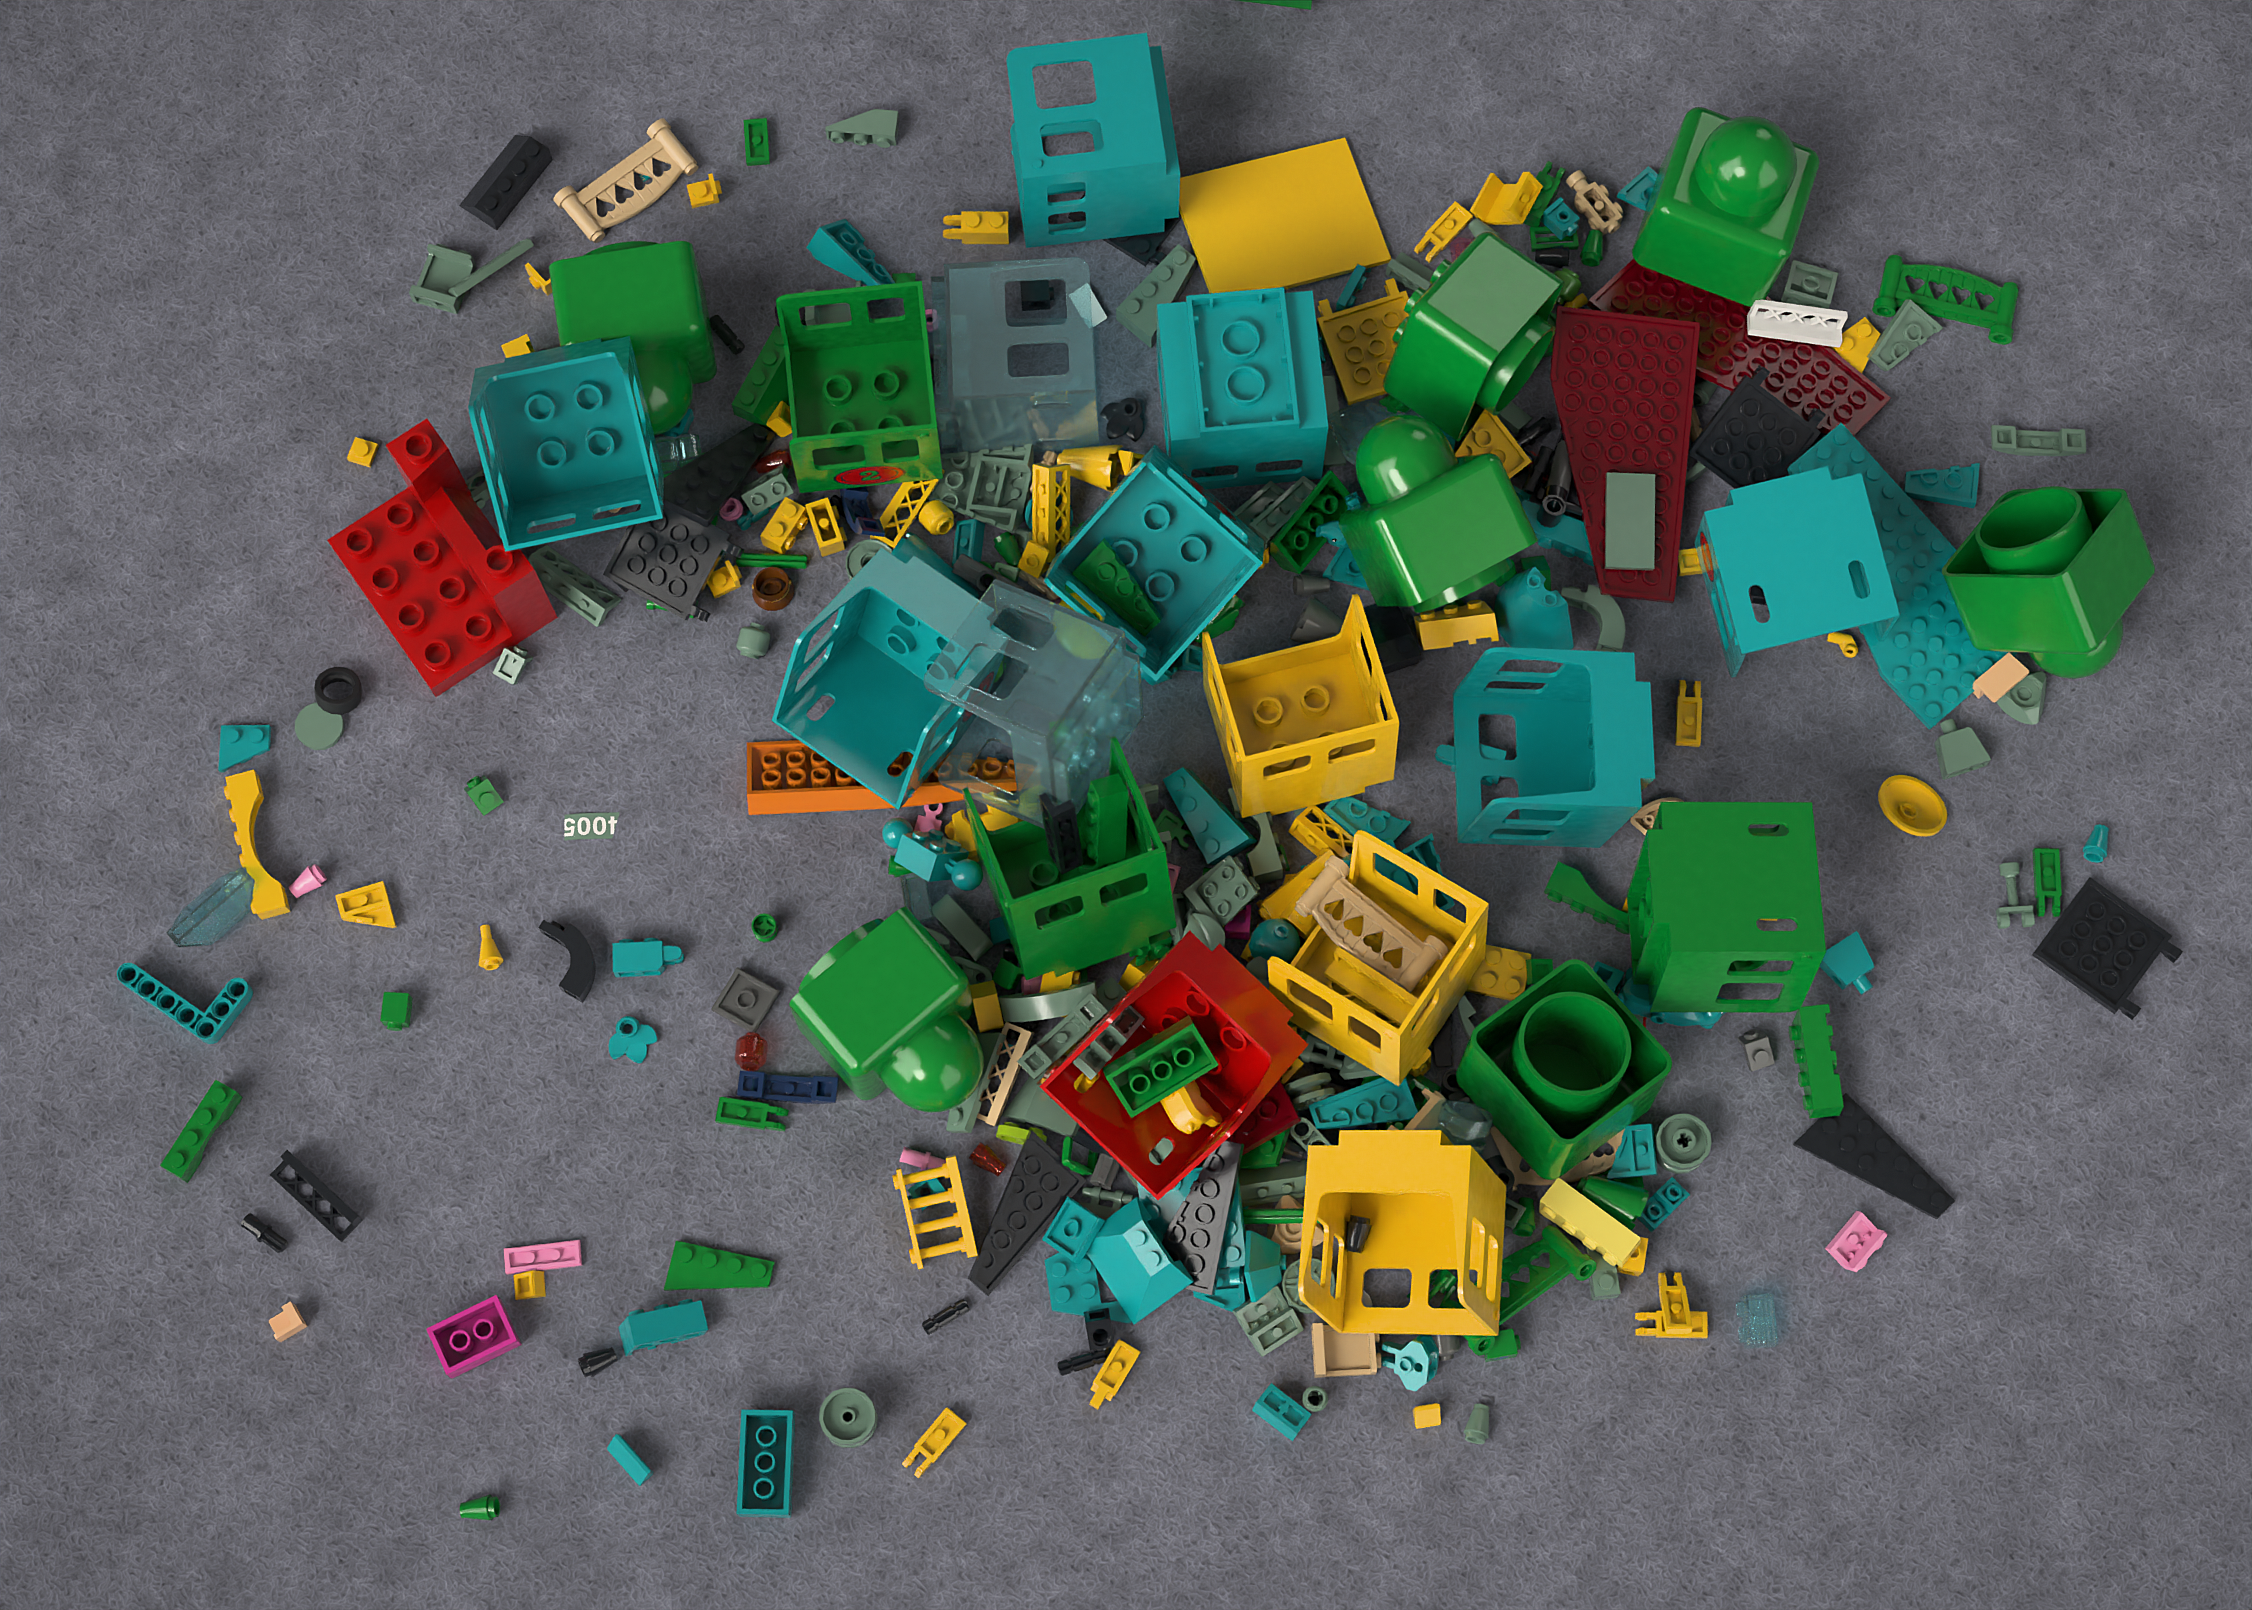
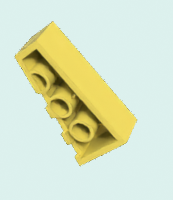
(1588, 1223)

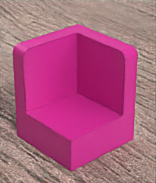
(1240, 926)

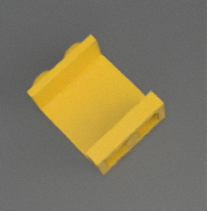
(1506, 203)

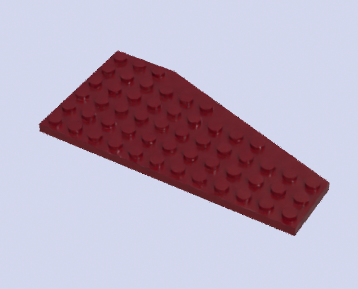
(1800, 372)
(1627, 409)

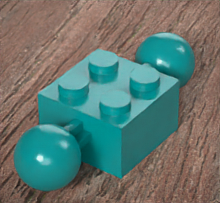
(932, 855)

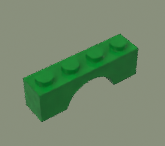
(210, 1114)

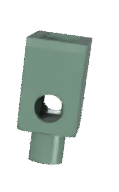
(1959, 750)

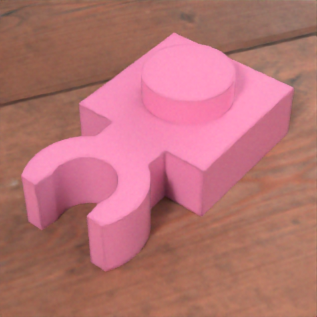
(929, 822)

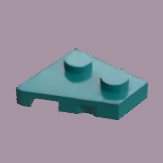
(242, 743)
(1635, 1154)
(1226, 1295)

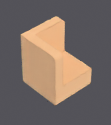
(287, 1322)

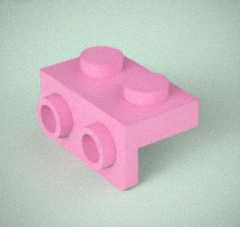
(1856, 1242)

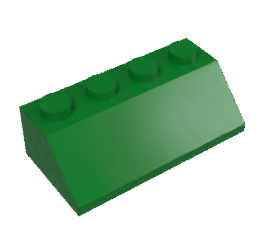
(764, 384)
(1297, 540)
(1160, 1066)

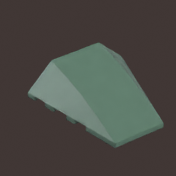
(988, 484)
(1036, 1107)

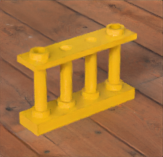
(959, 1218)

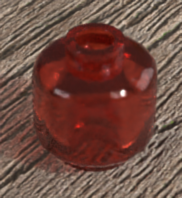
(751, 1051)

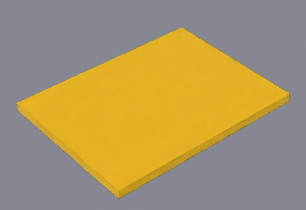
(1281, 220)

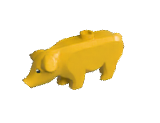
(960, 829)
(1188, 1109)

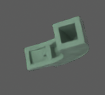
(1605, 612)

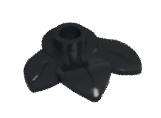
(1122, 422)

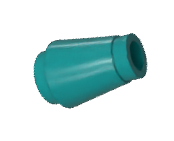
(2096, 846)

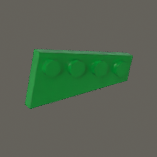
(1113, 583)
(708, 1268)

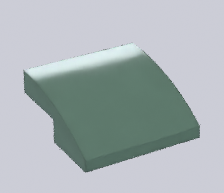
(1268, 1321)

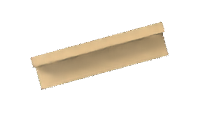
(1010, 1075)

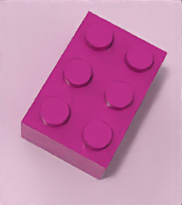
(473, 1336)

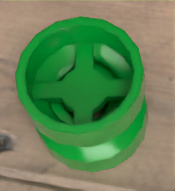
(764, 923)

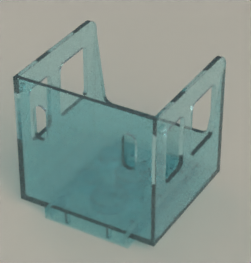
(975, 386)
(1056, 708)

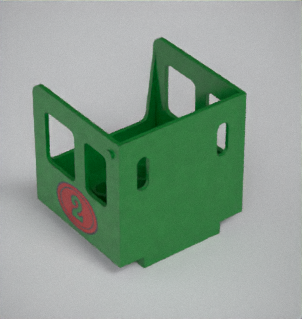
(860, 391)

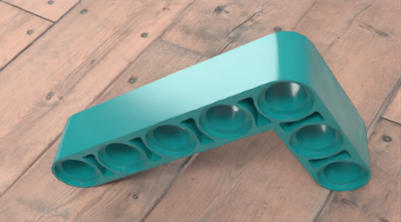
(182, 1007)

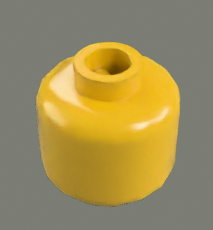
(936, 517)

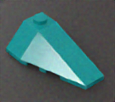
(843, 250)

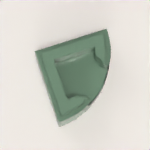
(1023, 536)

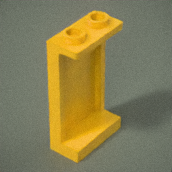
(1278, 901)

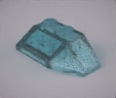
(214, 910)

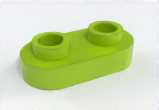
(1012, 1133)

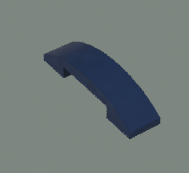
(858, 512)
(788, 1088)

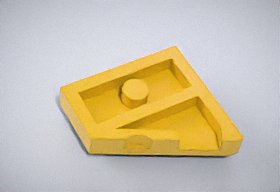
(1858, 343)
(367, 906)

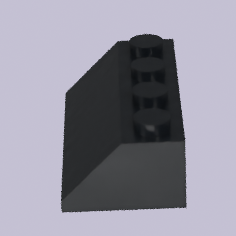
(507, 180)

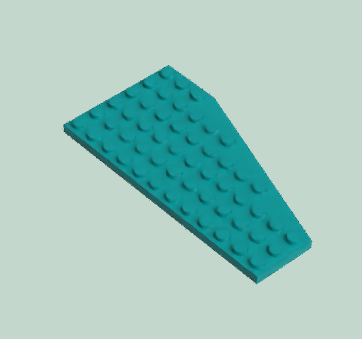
(1928, 649)

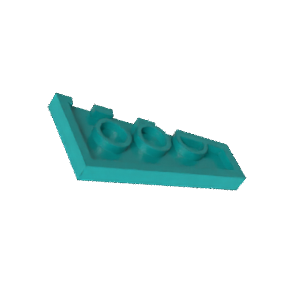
(1366, 1104)

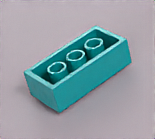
(766, 1463)

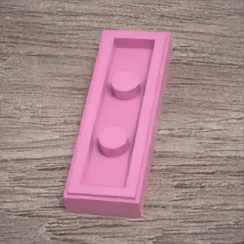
(543, 1257)

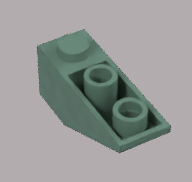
(871, 127)

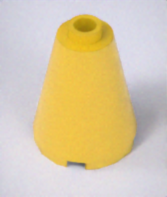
(1094, 464)

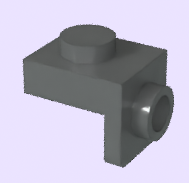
(1756, 1049)

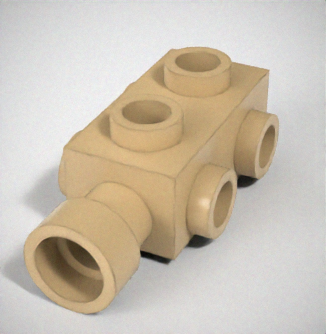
(1602, 206)

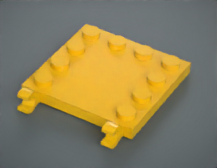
(1362, 341)

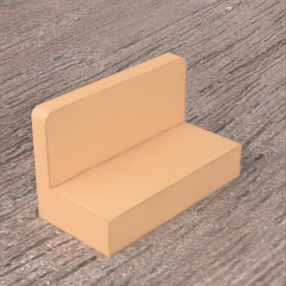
(2000, 678)

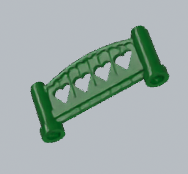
(1996, 316)
(1563, 1258)

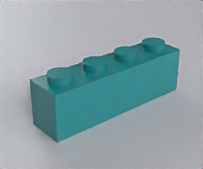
(1567, 536)

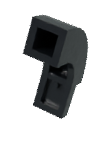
(582, 966)

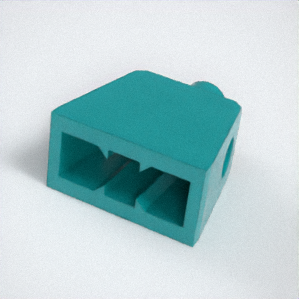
(1849, 963)

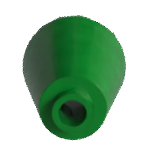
(1617, 1199)

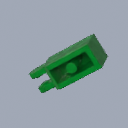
(1546, 195)

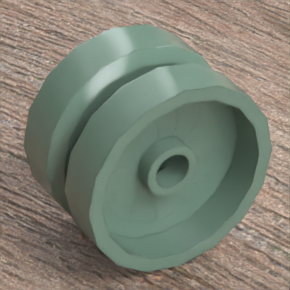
(1683, 1129)
(851, 1433)

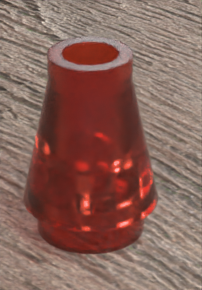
(773, 461)
(987, 1159)

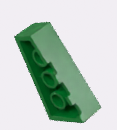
(1105, 819)
(1816, 1061)

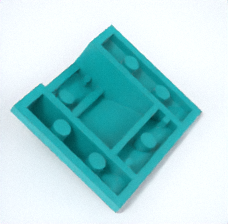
(1136, 1262)

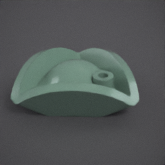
(2026, 698)

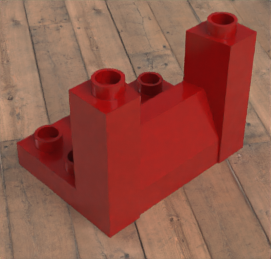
(441, 568)

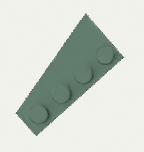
(1161, 286)

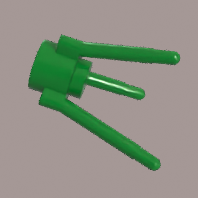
(1442, 1282)

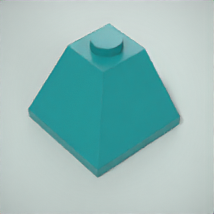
(1262, 1265)

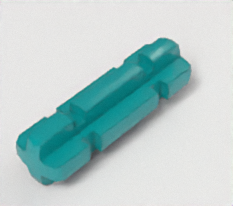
(744, 522)

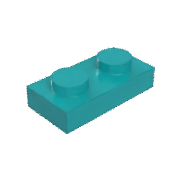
(1357, 281)

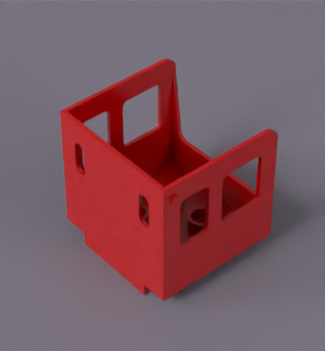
(1240, 1026)

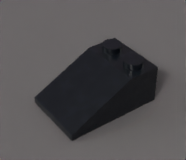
(1391, 638)

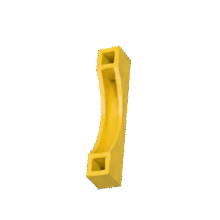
(246, 798)

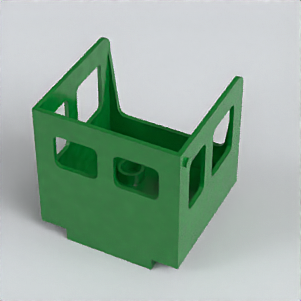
(1088, 912)

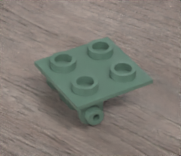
(1228, 891)

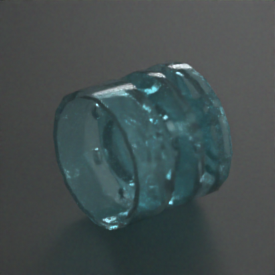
(1465, 1124)

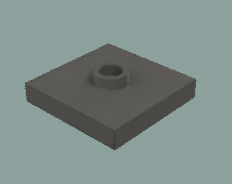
(745, 1000)

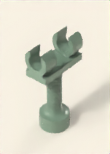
(2009, 871)

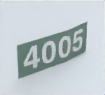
(590, 825)

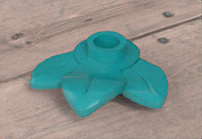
(633, 1043)

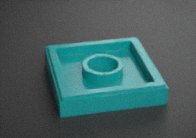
(1073, 1230)

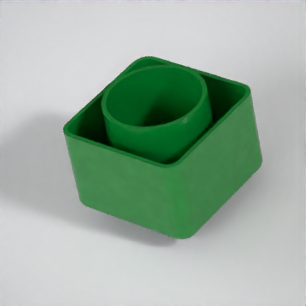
(1473, 335)
(1544, 1065)

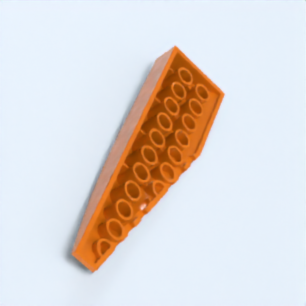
(799, 780)

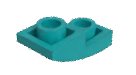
(1663, 1204)

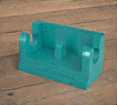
(1281, 1412)

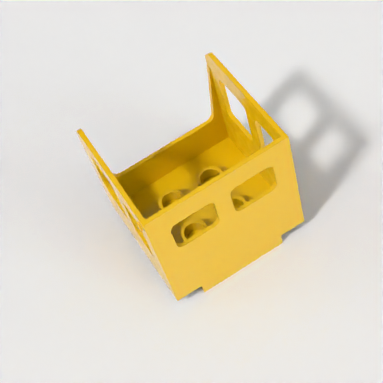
(1303, 720)
(1347, 1021)
(1426, 1211)

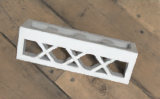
(1795, 326)

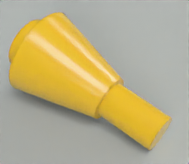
(489, 954)

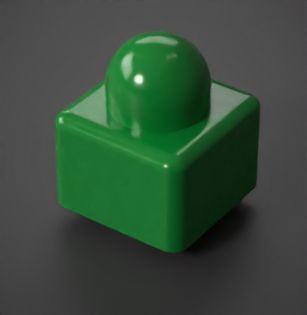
(1726, 205)
(657, 301)
(1430, 518)
(2052, 576)
(893, 1015)

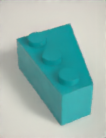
(662, 1325)

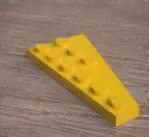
(1492, 437)

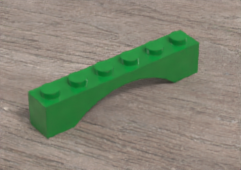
(1570, 887)

